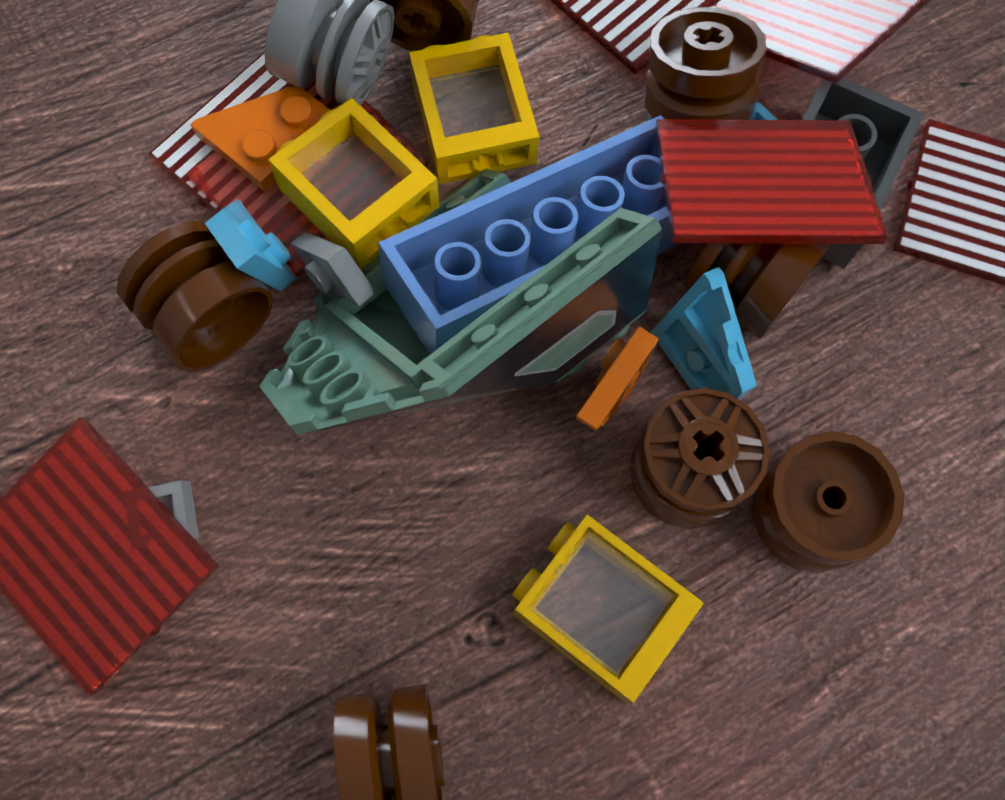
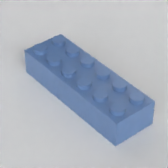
(485, 249)

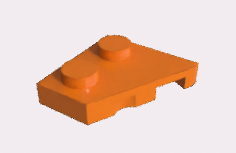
(258, 128)
(619, 375)

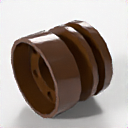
(761, 275)
(193, 296)
(678, 484)

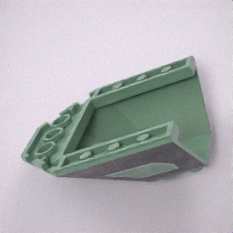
(372, 365)

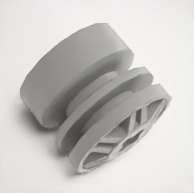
(330, 43)

